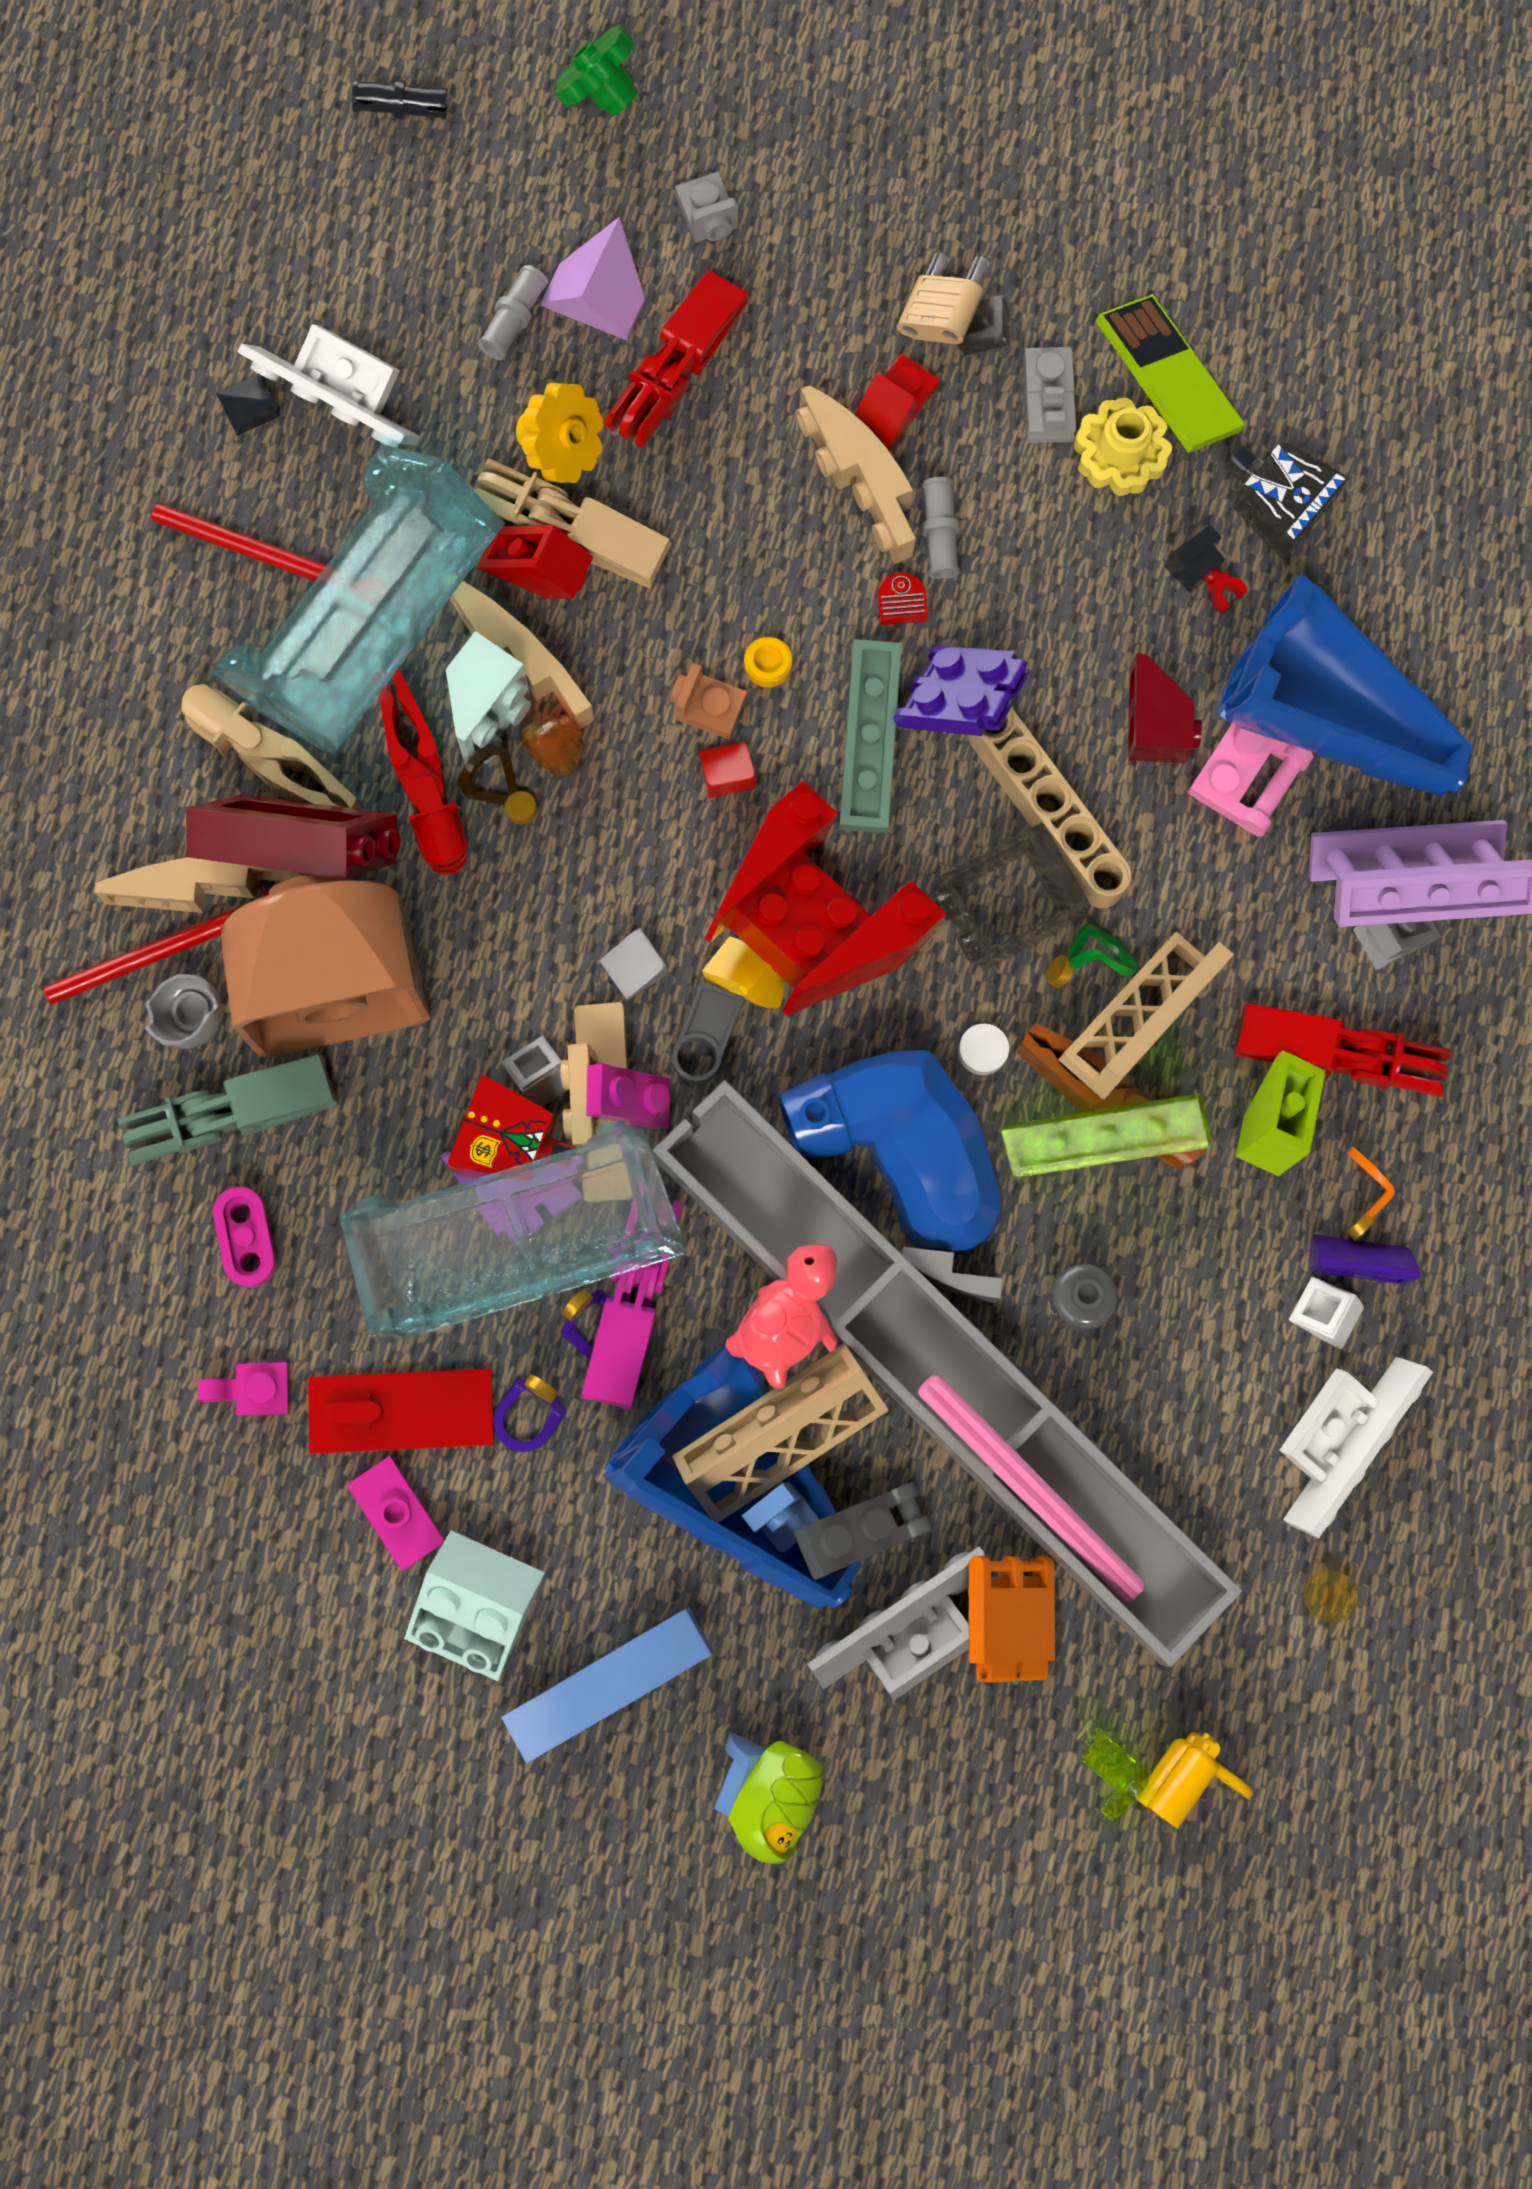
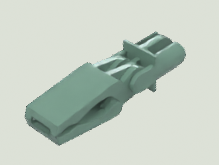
(256, 1103)

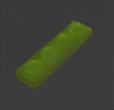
(1107, 1135)

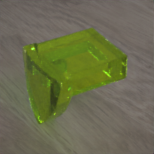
(1117, 1769)

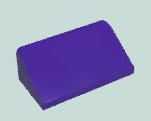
(1362, 1260)

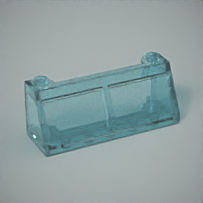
(367, 600)

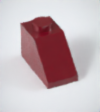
(1159, 716)

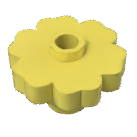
(1122, 446)

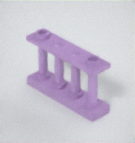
(1421, 873)

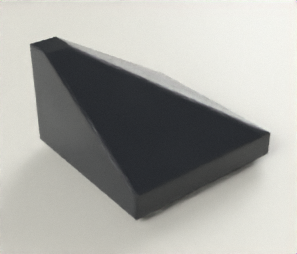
(248, 404)

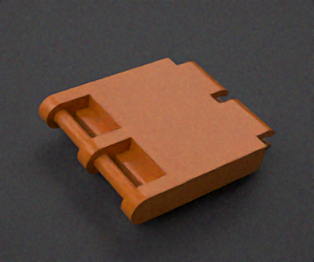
(1011, 1618)

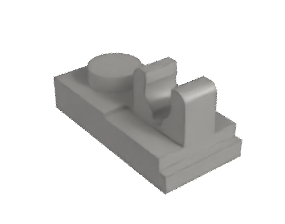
(1049, 394)

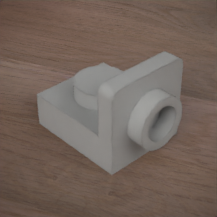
(707, 208)

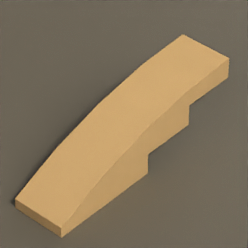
(542, 669)
(183, 884)

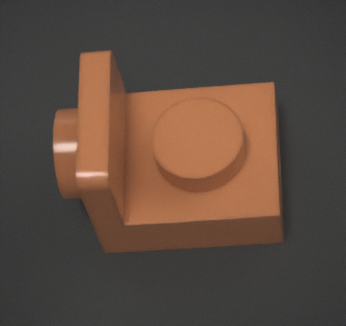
(707, 702)

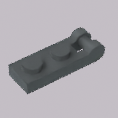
(861, 1531)

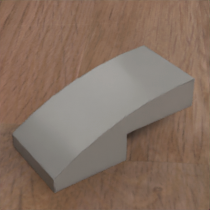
(937, 1269)

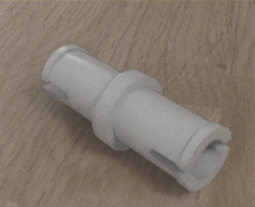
(513, 312)
(940, 528)

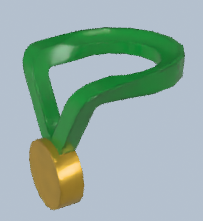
(1063, 966)

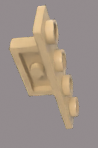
(599, 1040)

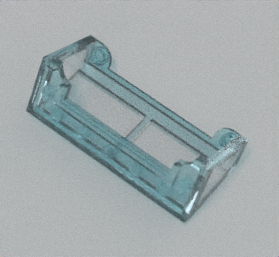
(511, 1235)

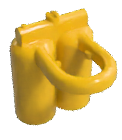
(1184, 1776)

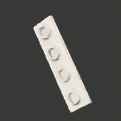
(341, 376)
(1343, 1437)

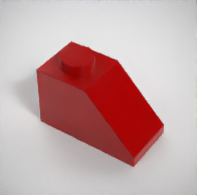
(537, 560)

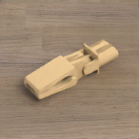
(604, 533)
(260, 748)

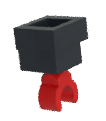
(1200, 562)

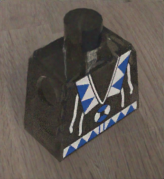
(1284, 494)

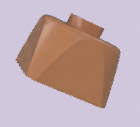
(320, 965)

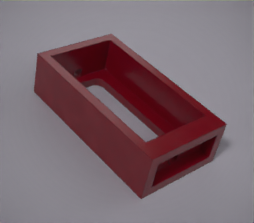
(292, 836)

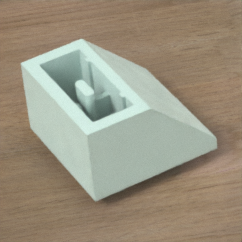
(485, 694)
(473, 1605)

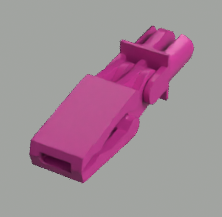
(625, 1334)

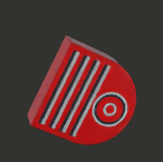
(902, 600)

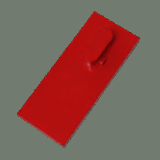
(400, 1411)

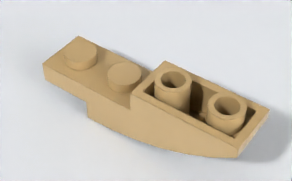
(857, 456)

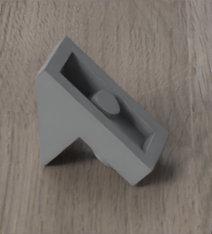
(1393, 941)

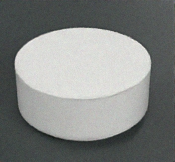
(983, 1049)

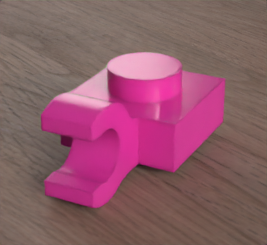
(257, 1389)

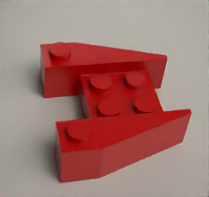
(805, 920)

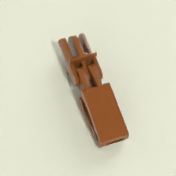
(1042, 1050)

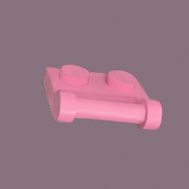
(1235, 767)

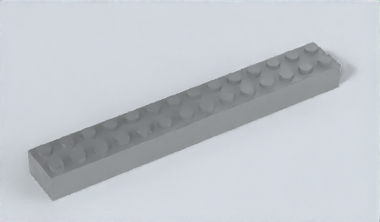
(908, 1332)

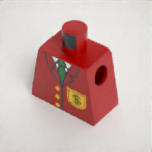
(502, 1132)

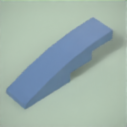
(607, 1685)

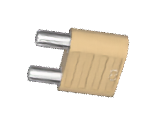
(943, 306)

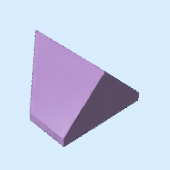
(599, 284)

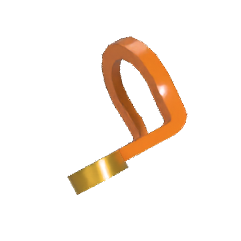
(1369, 1217)

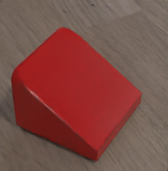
(727, 769)

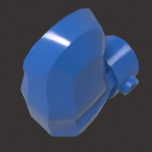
(918, 1136)

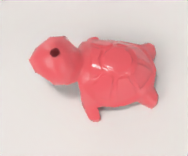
(785, 1317)

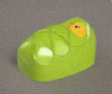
(777, 1802)

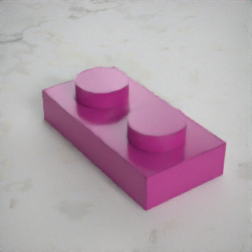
(628, 1096)

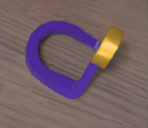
(572, 1312)
(547, 1394)

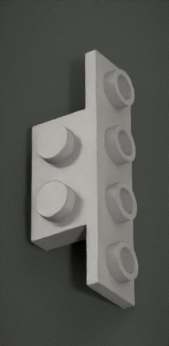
(907, 1638)

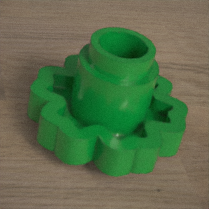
(600, 74)

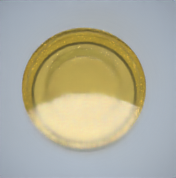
(1330, 1596)

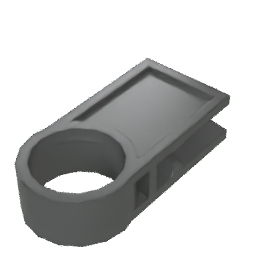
(709, 1022)

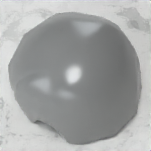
(184, 1012)

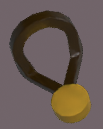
(518, 805)

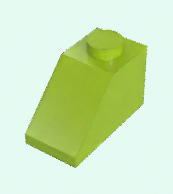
(1282, 1115)

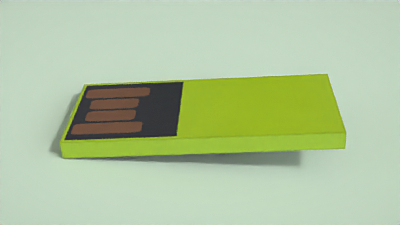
(1170, 373)

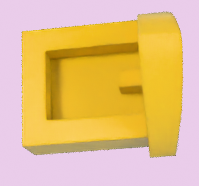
(745, 974)

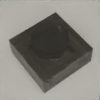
(988, 327)

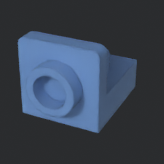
(780, 1515)

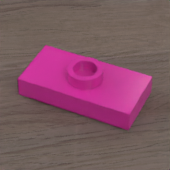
(396, 1513)

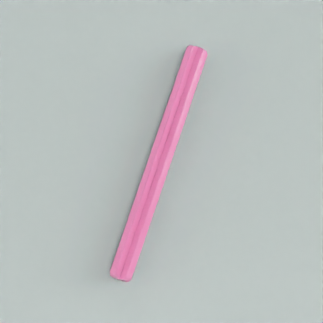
(1031, 1488)

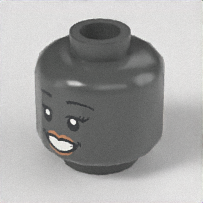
(1083, 1297)

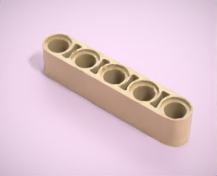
(1072, 816)

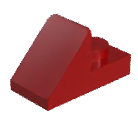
(896, 399)

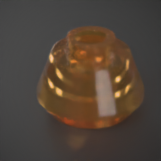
(553, 744)

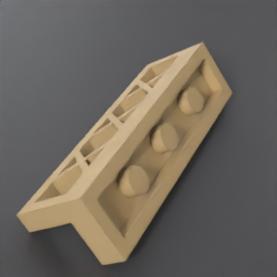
(1160, 1016)
(774, 1426)

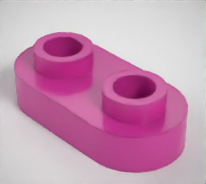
(245, 1238)

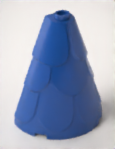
(1336, 694)
(649, 1476)

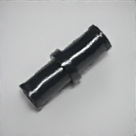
(399, 99)

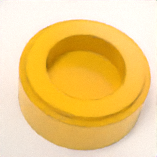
(768, 662)

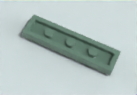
(870, 736)

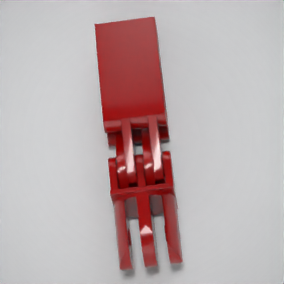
(689, 341)
(437, 824)
(1334, 1048)

